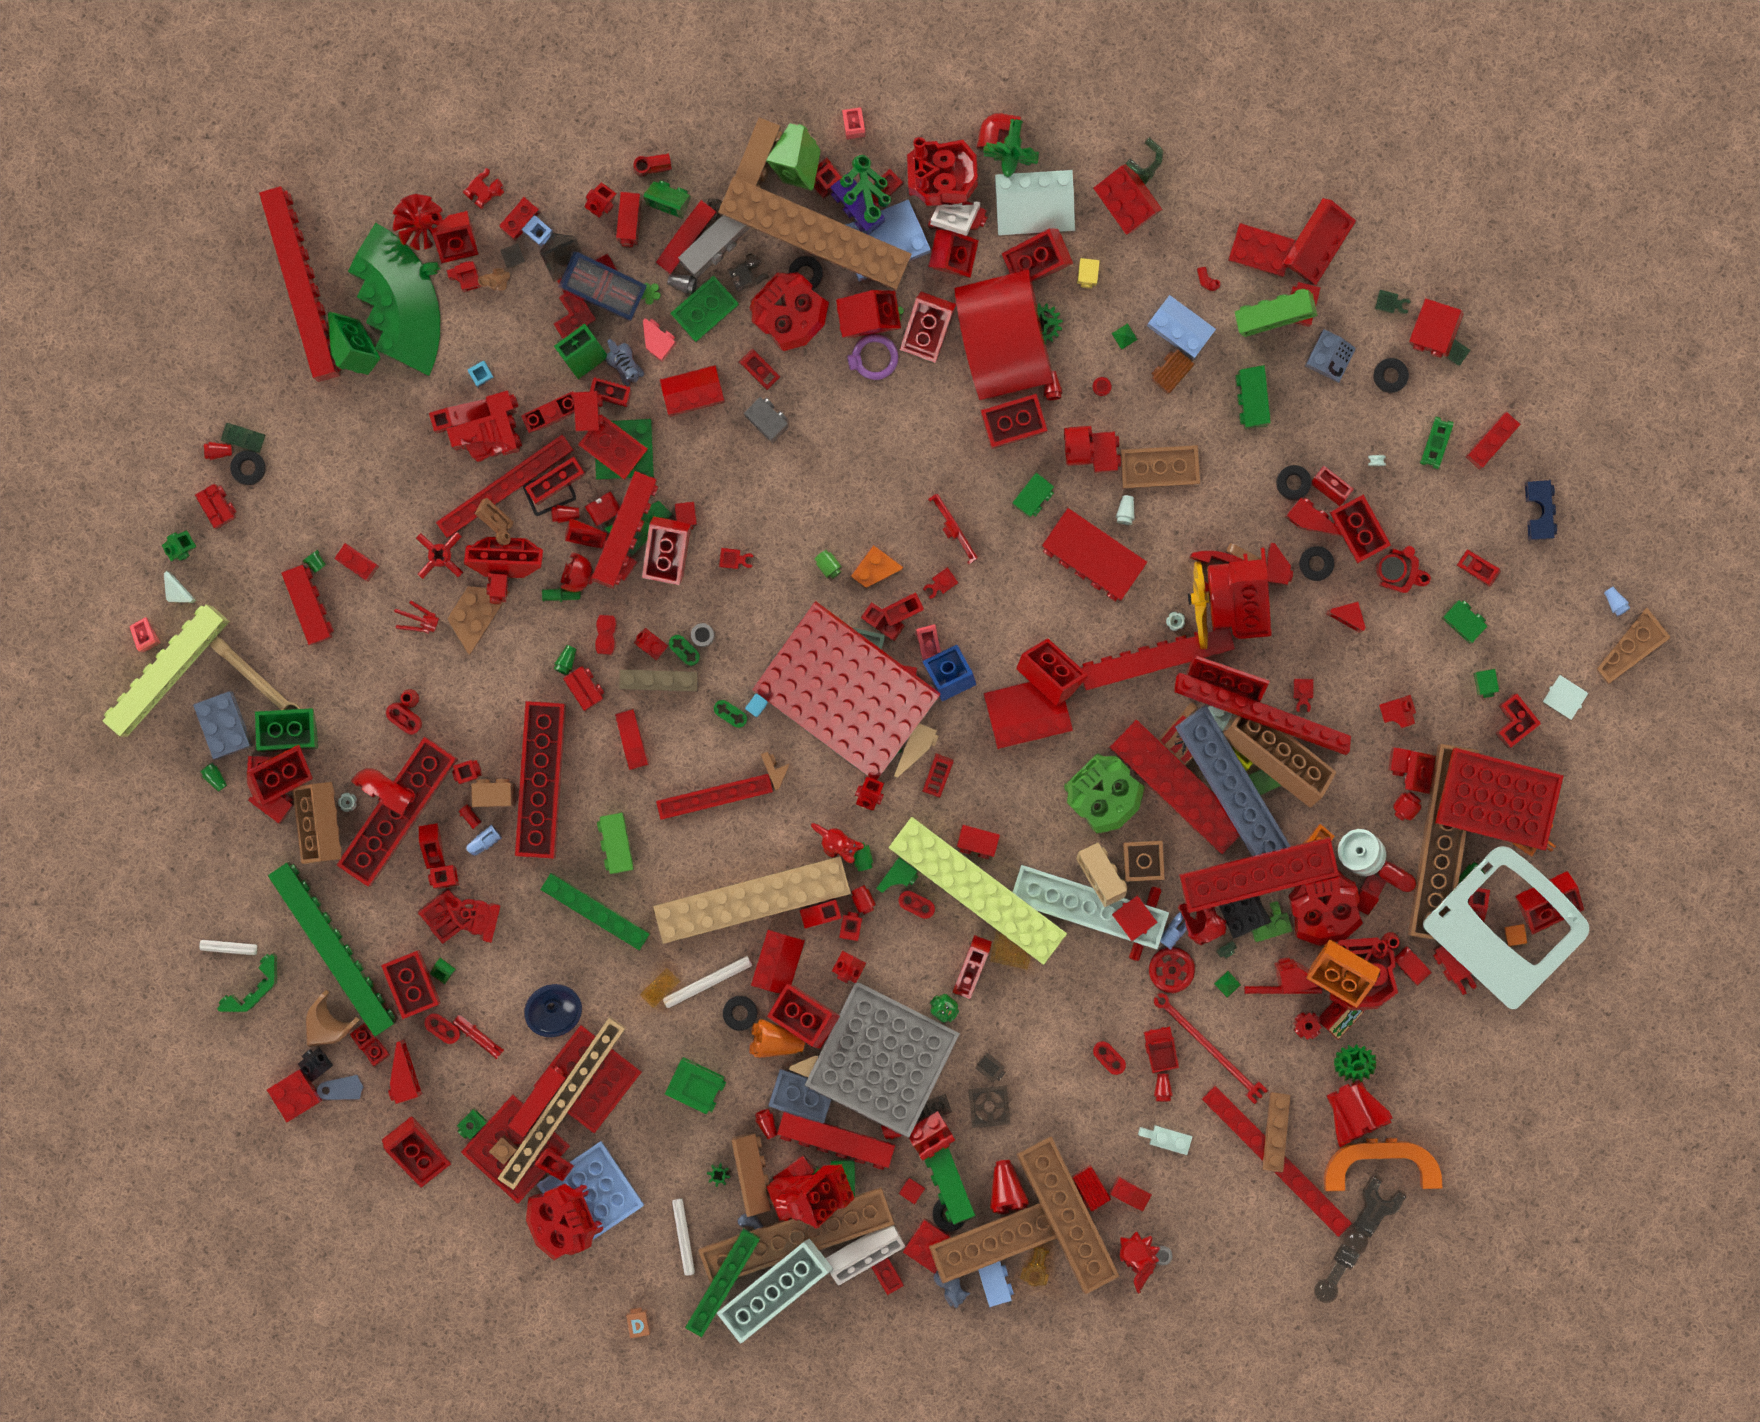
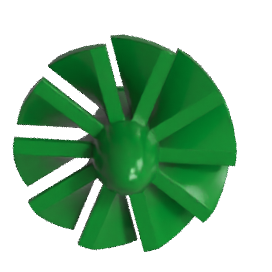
(1010, 152)

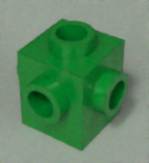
(178, 546)

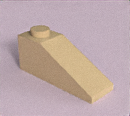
(917, 745)

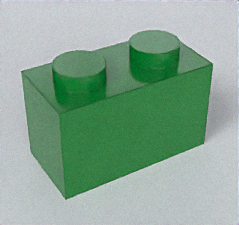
(1033, 495)
(1464, 621)

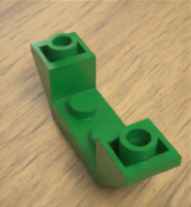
(269, 969)

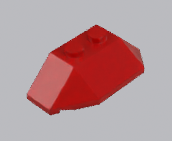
(514, 559)

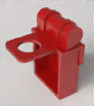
(1161, 1049)

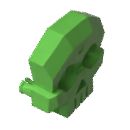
(1115, 804)

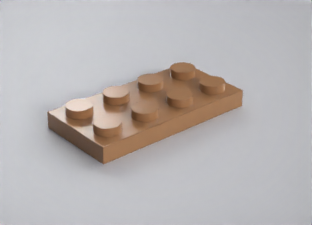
(1160, 467)

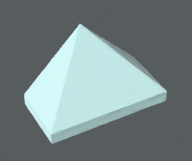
(175, 591)

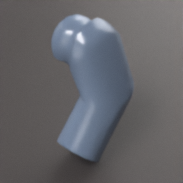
(752, 1221)

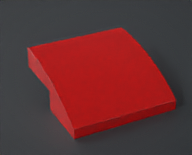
(433, 915)

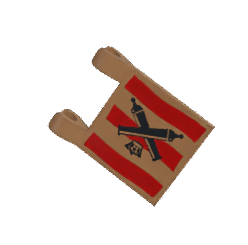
(1172, 740)

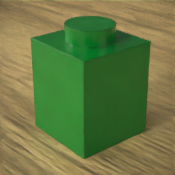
(1486, 683)

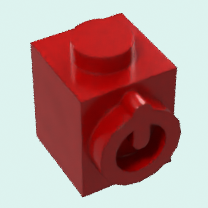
(467, 771)

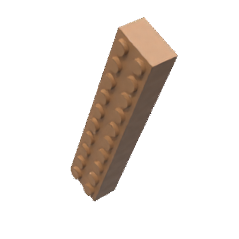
(1439, 854)

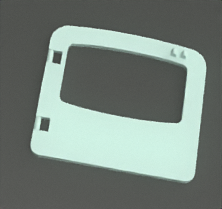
(1483, 952)

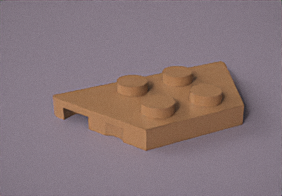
(473, 616)

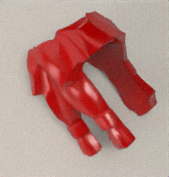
(1205, 926)

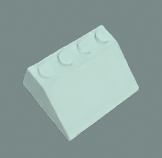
(1035, 202)

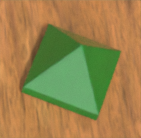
(1124, 336)
(1227, 984)

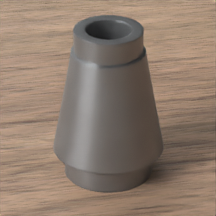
(683, 283)

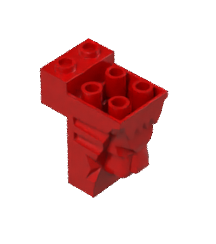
(490, 434)
(811, 1196)

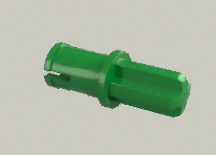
(559, 595)

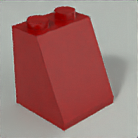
(868, 313)

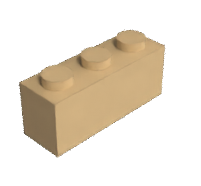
(1102, 874)

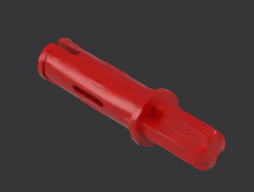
(477, 1036)

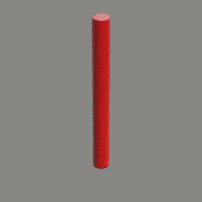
(1277, 990)

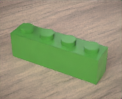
(1275, 313)

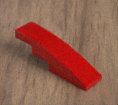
(686, 236)

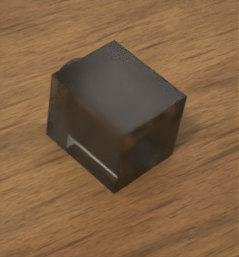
(990, 1067)

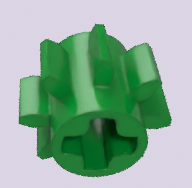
(719, 1169)

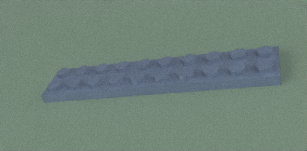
(1231, 783)

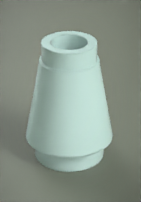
(1125, 512)

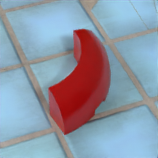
(388, 791)

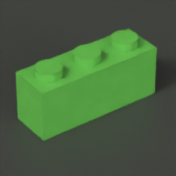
(615, 843)

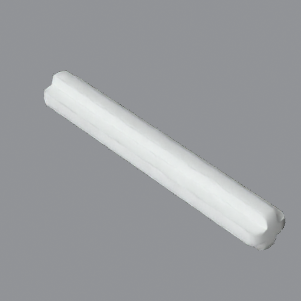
(683, 1237)

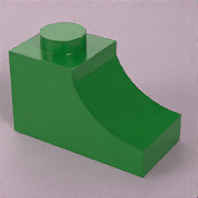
(898, 874)

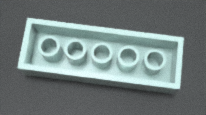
(774, 1290)

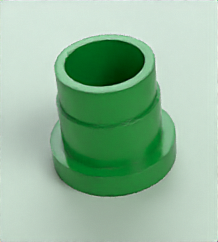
(314, 561)

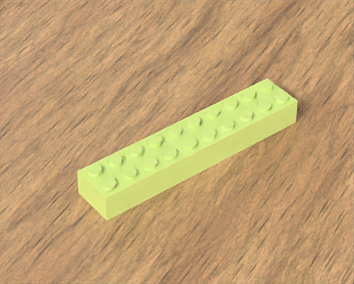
(977, 890)

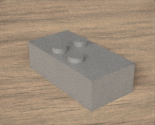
(711, 245)

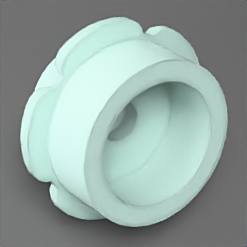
(1175, 626)
(342, 802)

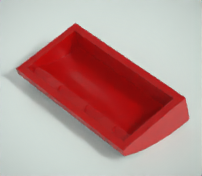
(1319, 241)

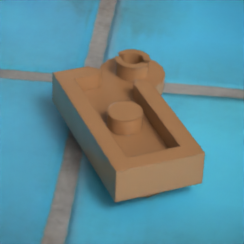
(495, 520)

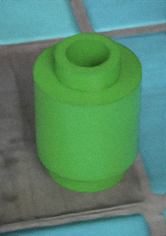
(828, 564)

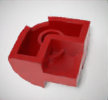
(995, 129)

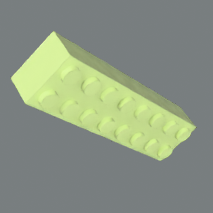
(165, 670)

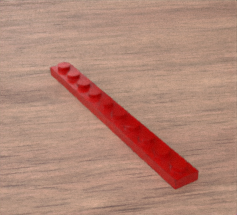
(1262, 713)
(1291, 1174)

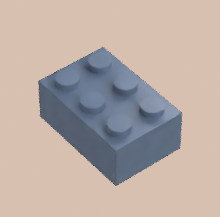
(223, 725)

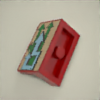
(1338, 1019)

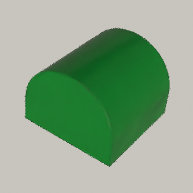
(442, 971)

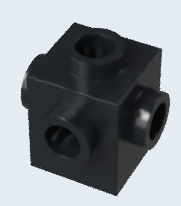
(314, 1064)

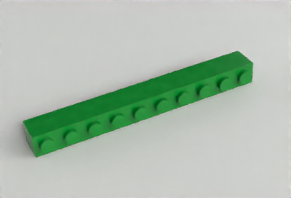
(331, 948)

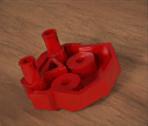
(929, 173)
(800, 321)
(1327, 921)
(1381, 956)
(561, 1221)

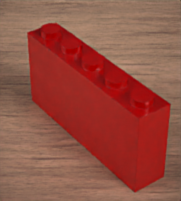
(1093, 555)

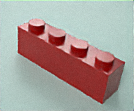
(306, 604)

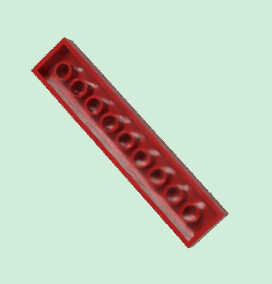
(299, 282)

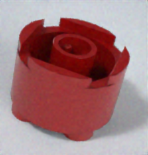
(1078, 445)

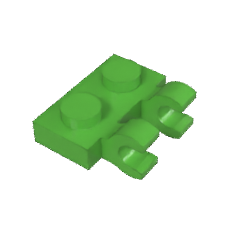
(1279, 925)

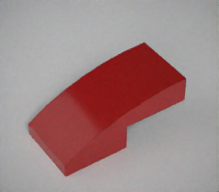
(874, 616)

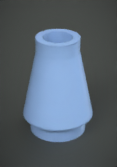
(1616, 601)

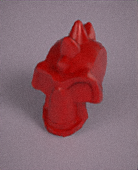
(1140, 1256)

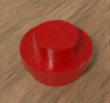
(1101, 386)

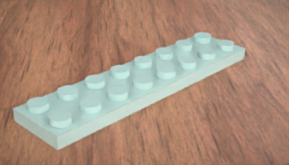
(1080, 905)

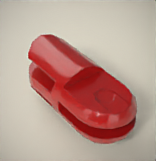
(1397, 877)

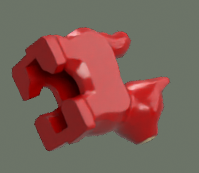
(480, 189)

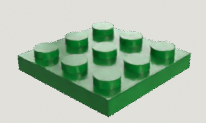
(642, 432)

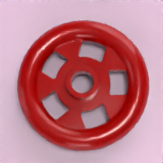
(1188, 967)

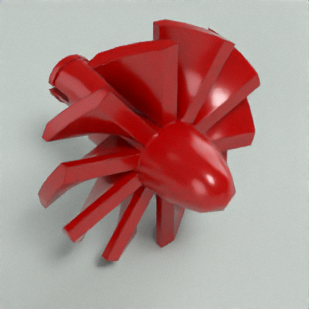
(417, 215)

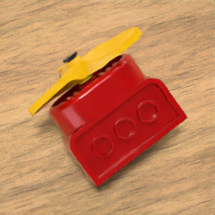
(1236, 598)

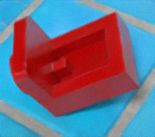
(650, 643)

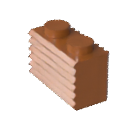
(1172, 372)

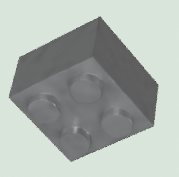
(767, 420)

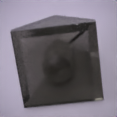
(558, 252)

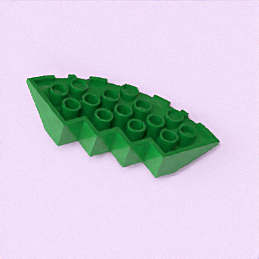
(401, 299)

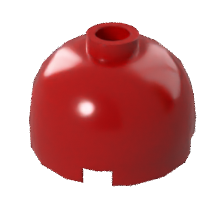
(577, 573)

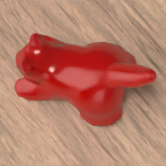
(836, 842)

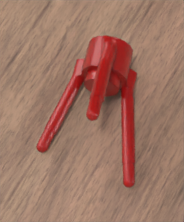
(428, 622)

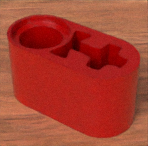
(1412, 966)

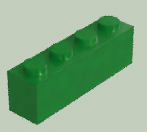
(950, 1186)

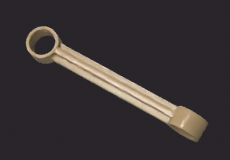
(250, 674)

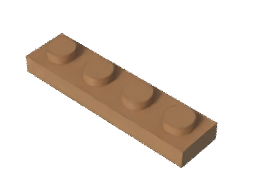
(1276, 1132)

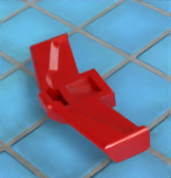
(952, 529)

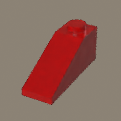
(631, 739)
(972, 966)

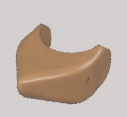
(322, 1027)

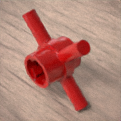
(433, 549)

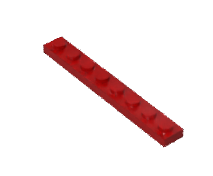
(506, 485)

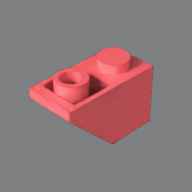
(656, 341)

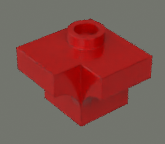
(826, 176)
(466, 274)
(1399, 711)

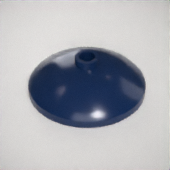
(555, 1019)

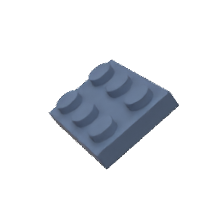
(795, 1098)

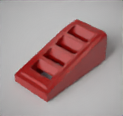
(945, 760)

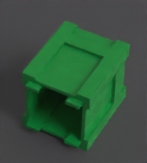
(695, 1085)

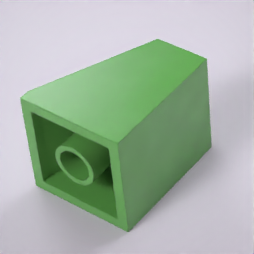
(795, 157)

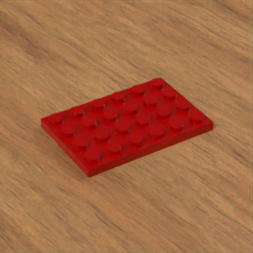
(1499, 799)

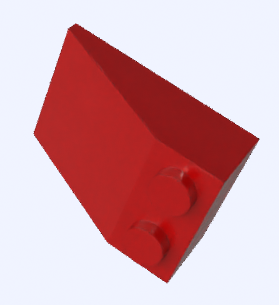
(1040, 254)
(927, 326)
(403, 1080)
(415, 1151)

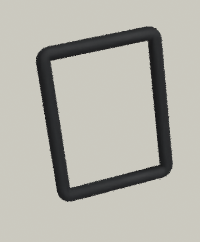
(548, 509)

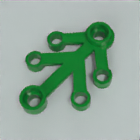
(861, 166)

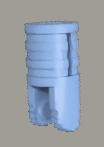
(483, 840)
(1171, 934)

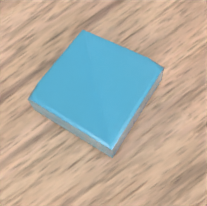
(480, 373)
(756, 705)

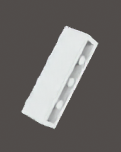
(864, 1253)

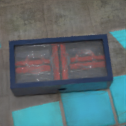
(602, 286)

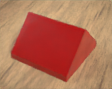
(1349, 615)

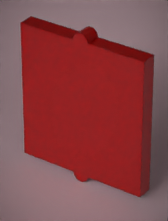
(1134, 918)

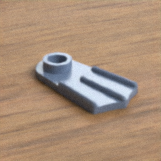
(341, 1088)

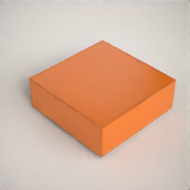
(1515, 935)

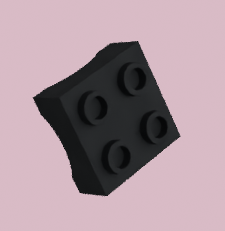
(1244, 916)

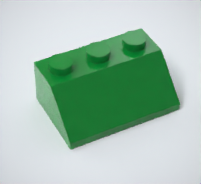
(1253, 397)
(285, 729)

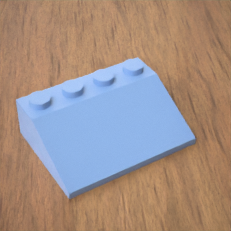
(900, 230)

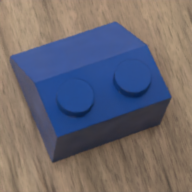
(949, 672)

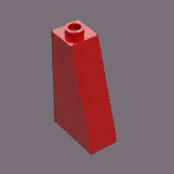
(538, 1100)

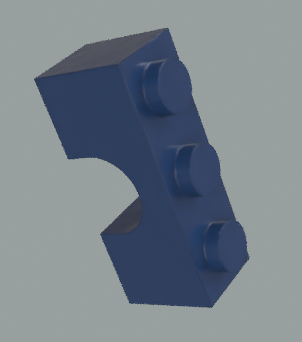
(1541, 493)

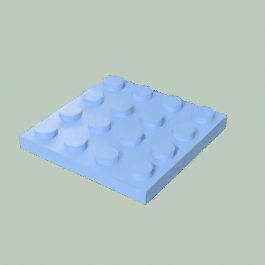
(610, 1193)

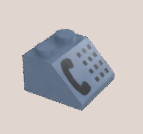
(1330, 355)

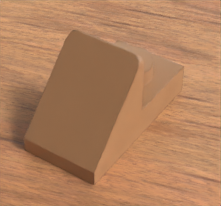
(776, 775)

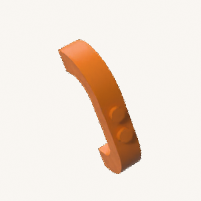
(1372, 1149)

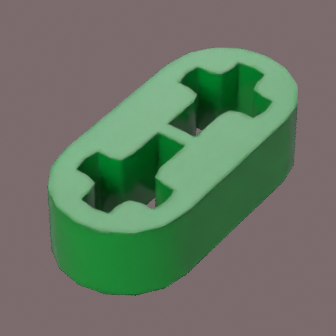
(680, 653)
(732, 709)

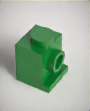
(477, 1120)

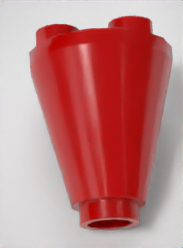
(1007, 1189)

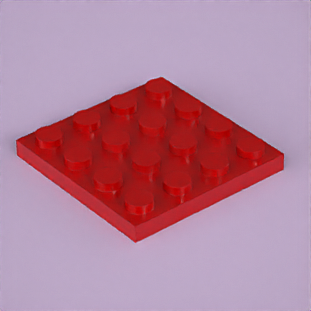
(604, 1088)
(478, 1149)

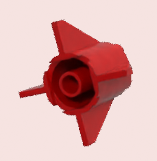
(1356, 1112)

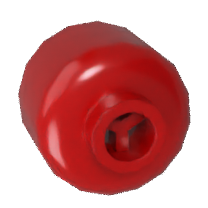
(1407, 806)

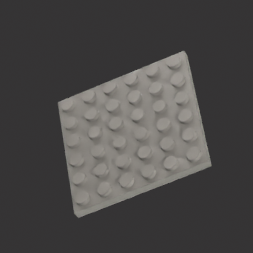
(882, 1059)

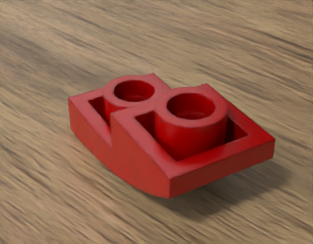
(369, 1044)

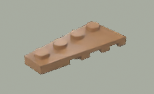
(1635, 645)

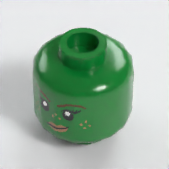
(944, 1008)

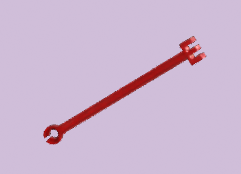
(1253, 1089)

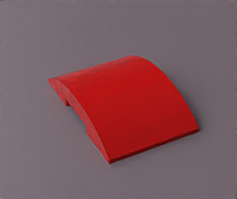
(1003, 335)

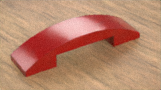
(1205, 556)

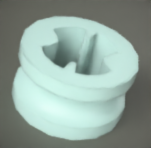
(1377, 460)

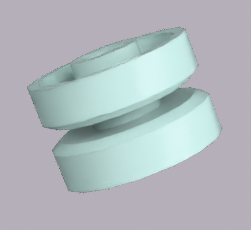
(1362, 852)

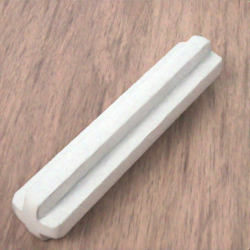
(228, 947)

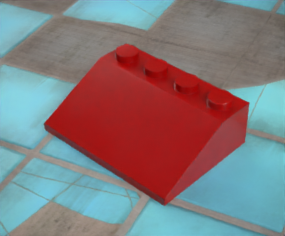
(1227, 678)
(1024, 715)

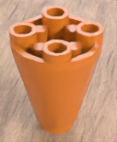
(773, 1040)

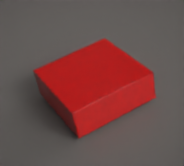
(911, 1190)

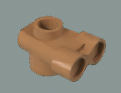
(496, 280)

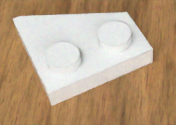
(955, 217)

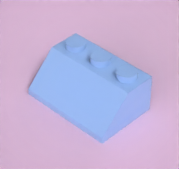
(1181, 327)

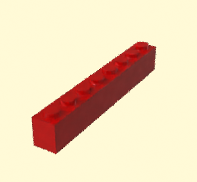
(1155, 659)

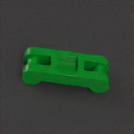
(1436, 442)

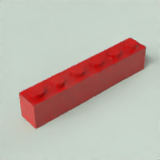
(624, 530)
(836, 1139)

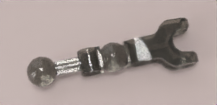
(1357, 1238)

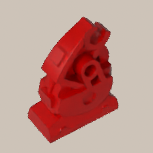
(476, 919)

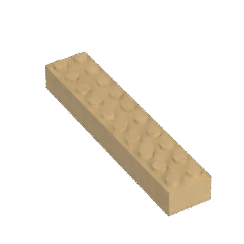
(751, 899)

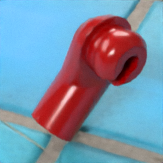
(1207, 282)

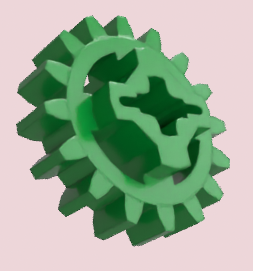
(1050, 322)
(1357, 1063)

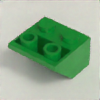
(581, 351)

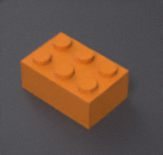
(1343, 973)

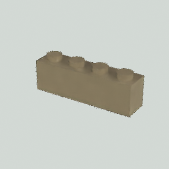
(658, 680)

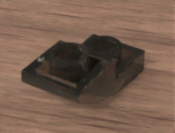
(933, 1105)

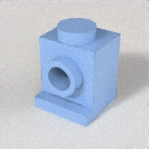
(533, 226)

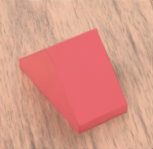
(853, 123)
(144, 635)

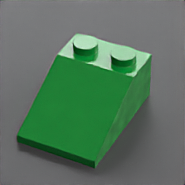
(667, 199)
(351, 344)

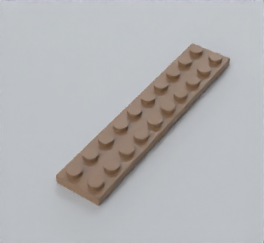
(814, 233)
(862, 1216)

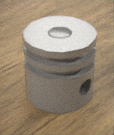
(702, 635)

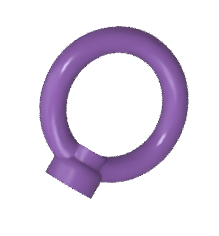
(855, 361)

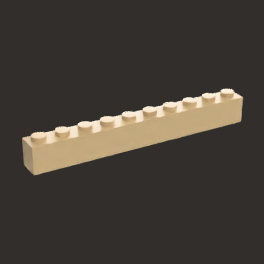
(561, 1103)

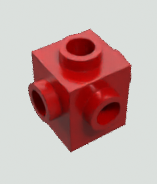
(600, 200)
(869, 793)
(848, 967)
(1302, 1019)

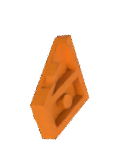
(875, 568)

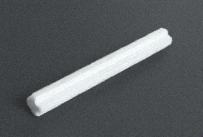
(707, 982)

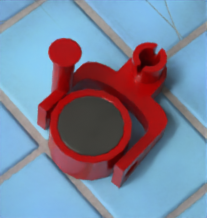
(1393, 569)

